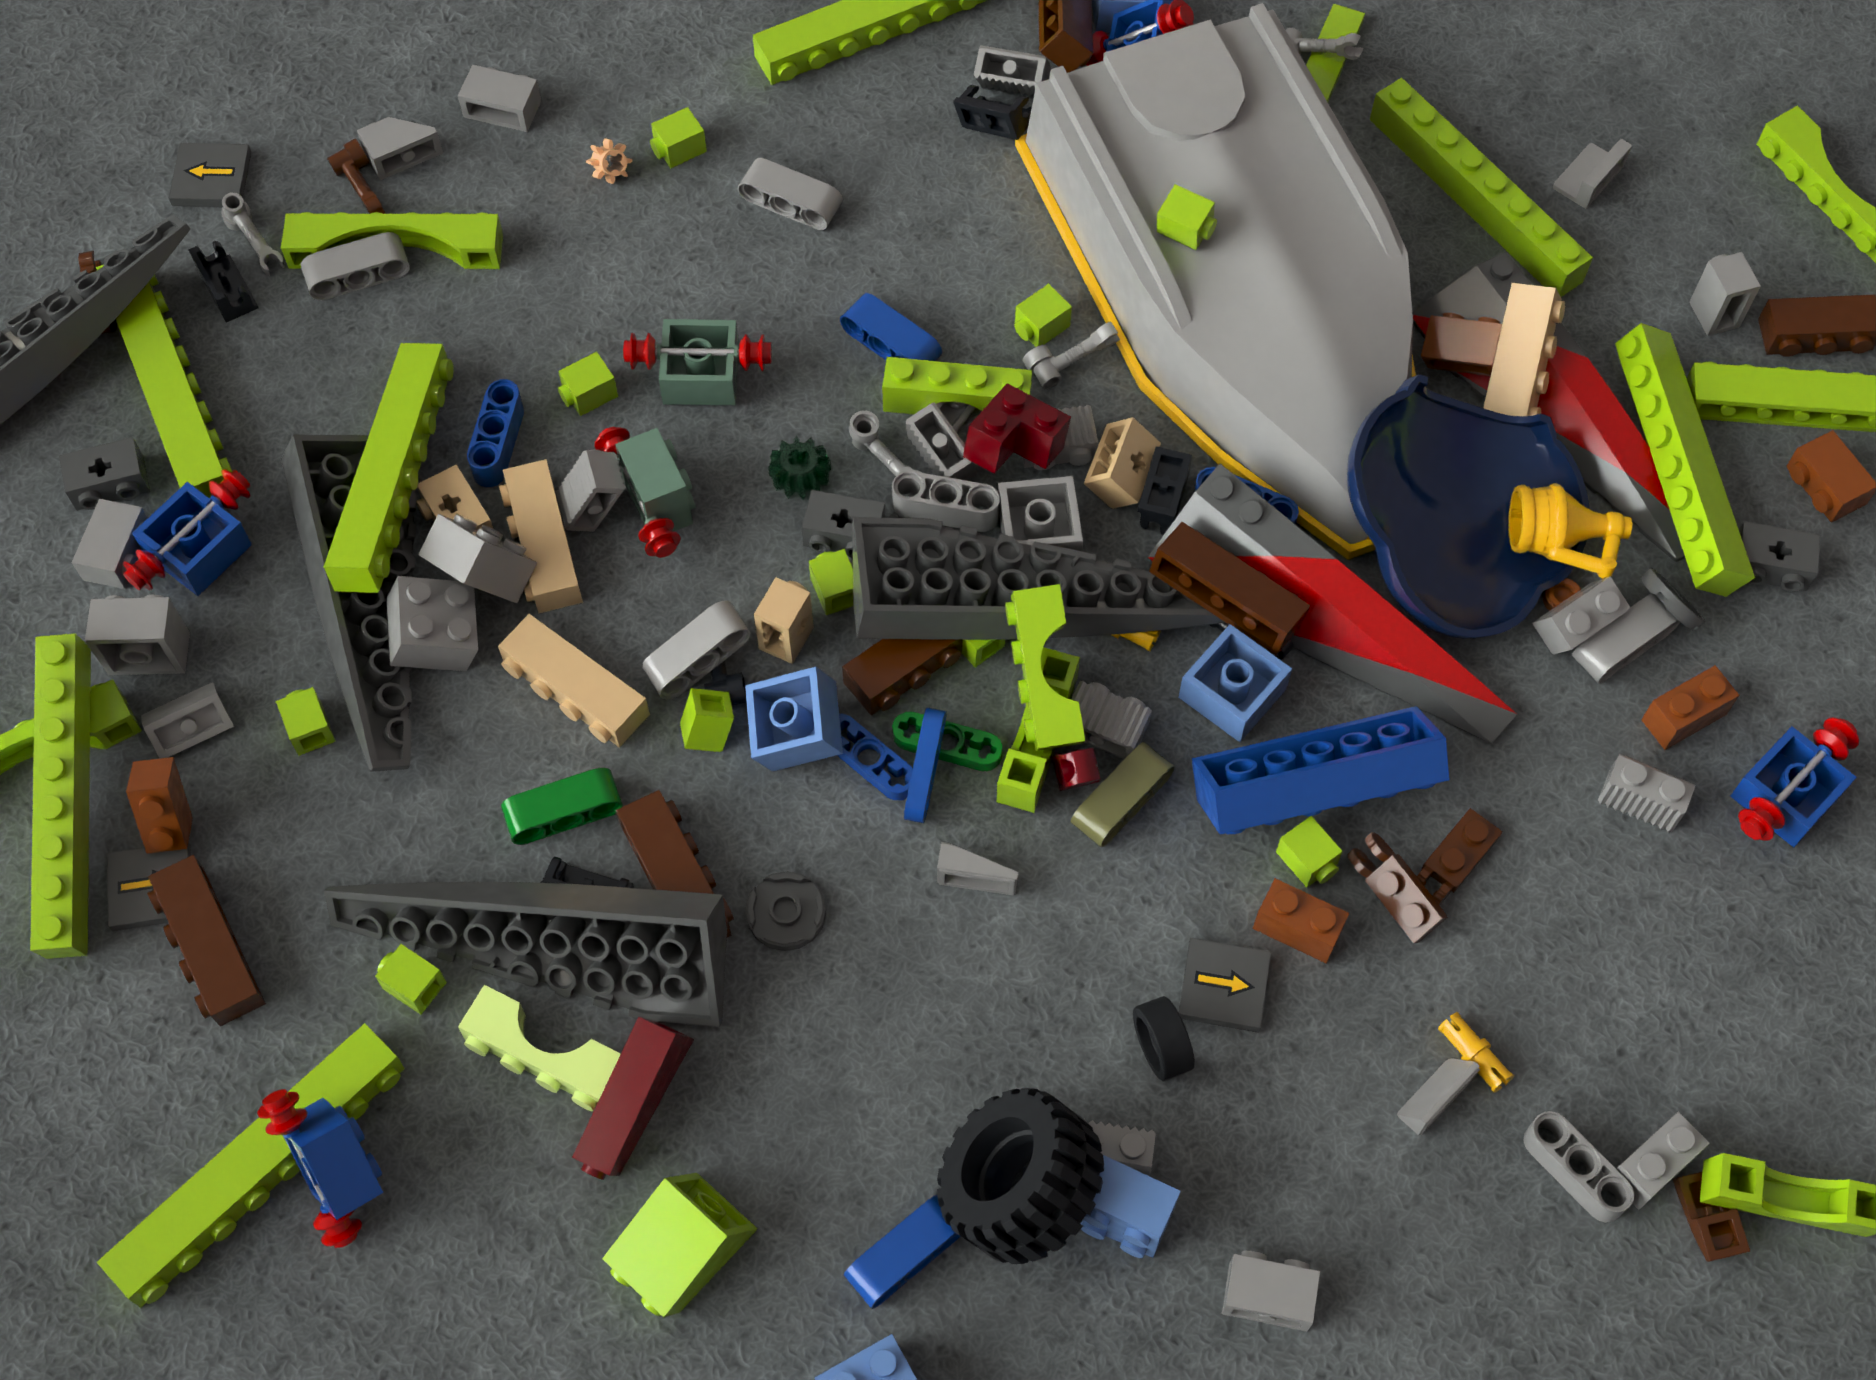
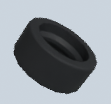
(1163, 1038)

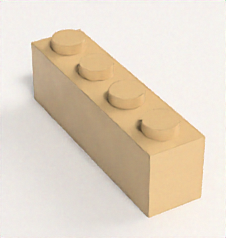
(1524, 350)
(541, 531)
(573, 681)

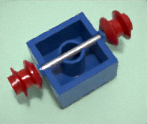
(1141, 23)
(191, 536)
(1796, 782)
(329, 1158)

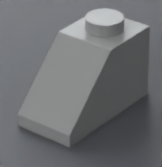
(398, 145)

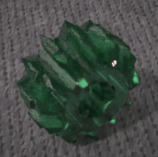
(799, 467)

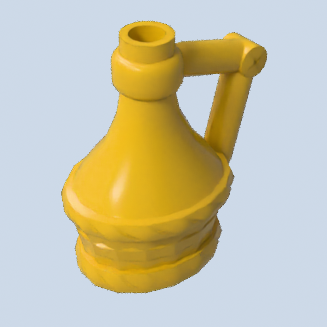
(1553, 522)

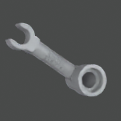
(1341, 46)
(239, 217)
(1047, 367)
(864, 434)

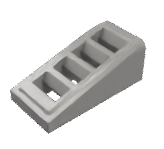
(970, 871)

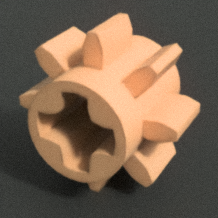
(617, 157)

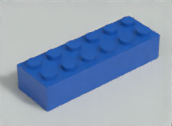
(1320, 770)

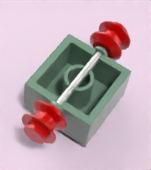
(698, 360)
(654, 484)

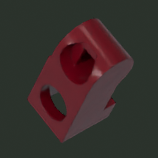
(1076, 769)

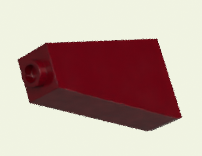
(631, 1097)

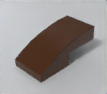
(1714, 1227)

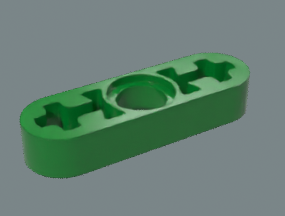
(977, 740)

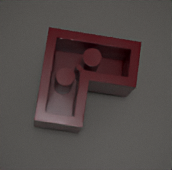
(1016, 425)

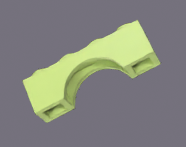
(497, 1027)

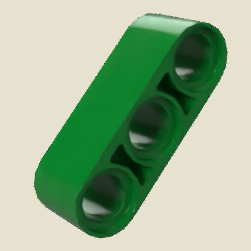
(561, 805)

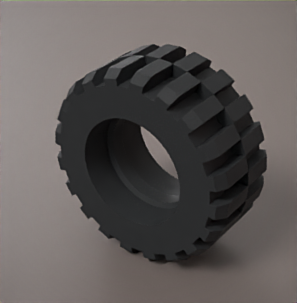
(1049, 1196)

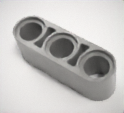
(790, 193)
(355, 266)
(931, 489)
(1625, 638)
(696, 650)
(1583, 1188)

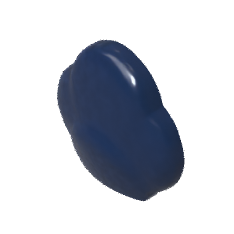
(1435, 500)

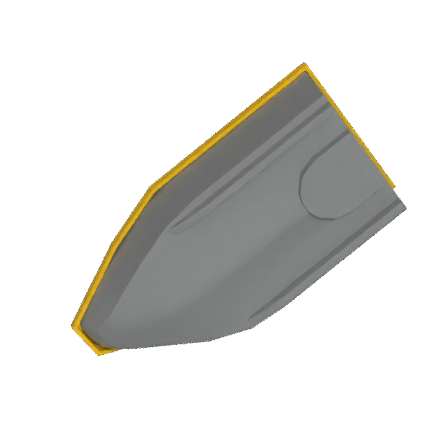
(1297, 301)

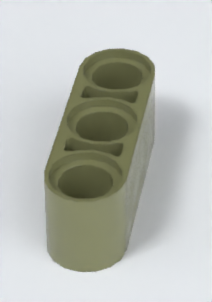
(1122, 794)

